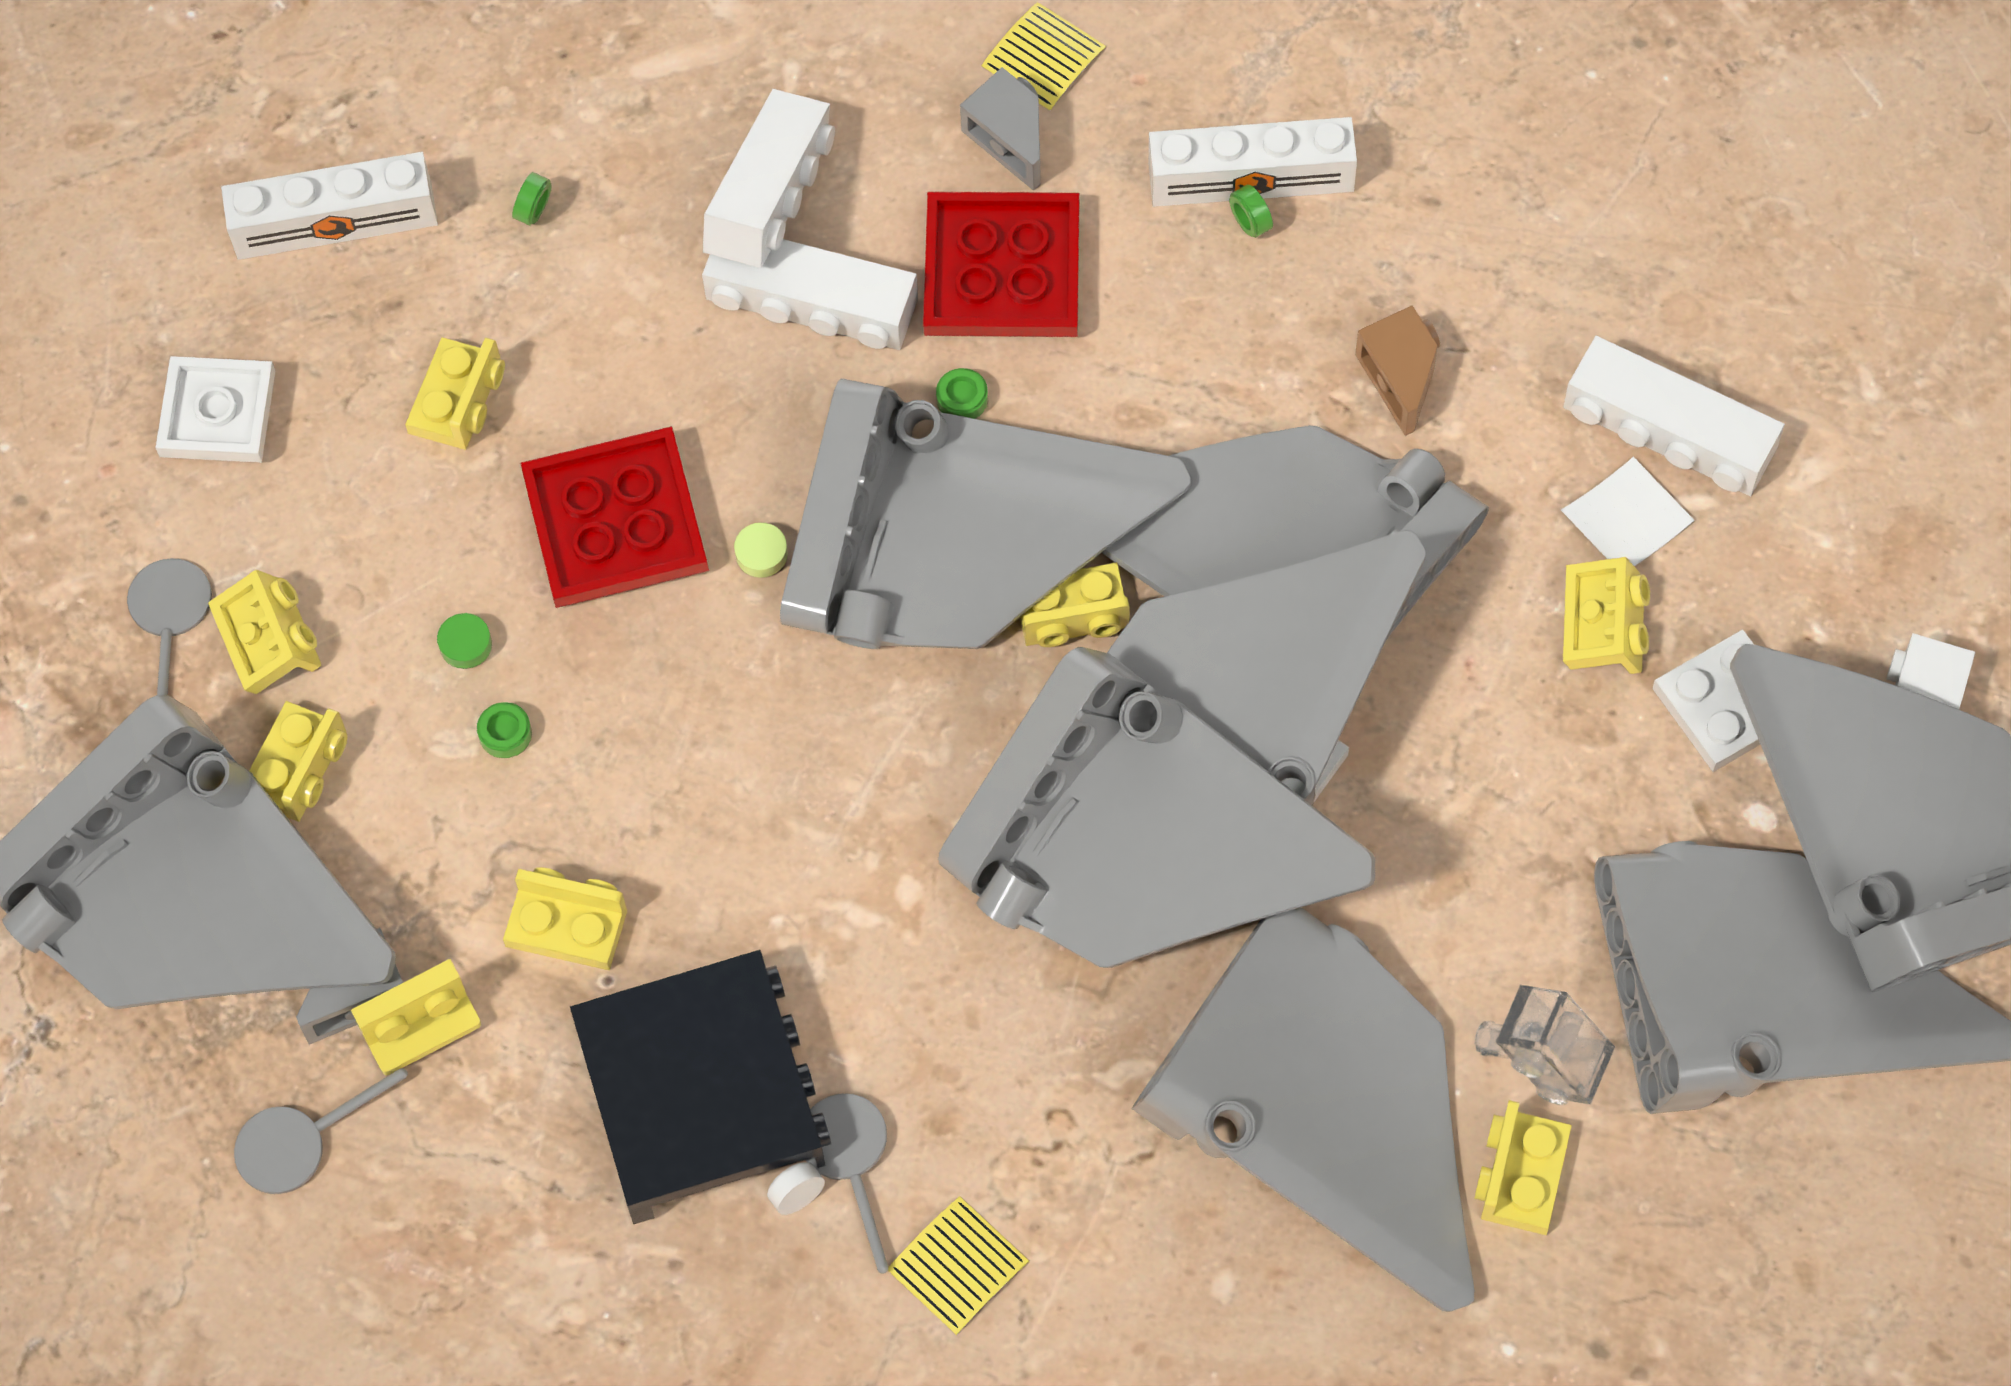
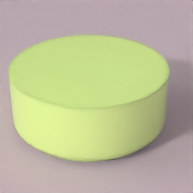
(761, 550)

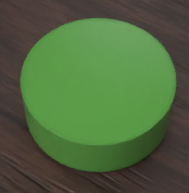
(532, 199)
(1250, 211)
(962, 393)
(464, 640)
(504, 730)

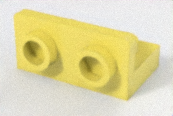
(455, 392)
(1082, 605)
(1605, 615)
(264, 630)
(297, 757)
(566, 918)
(416, 1017)
(1525, 1170)

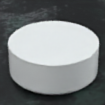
(795, 1188)

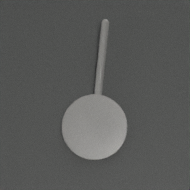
(166, 602)
(856, 1145)
(284, 1146)

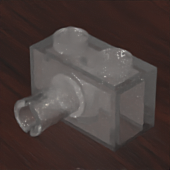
(1549, 1044)

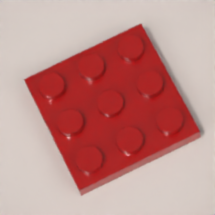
(1001, 264)
(614, 517)

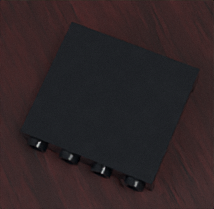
(699, 1081)

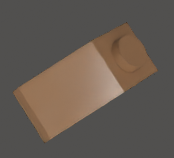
(1400, 362)

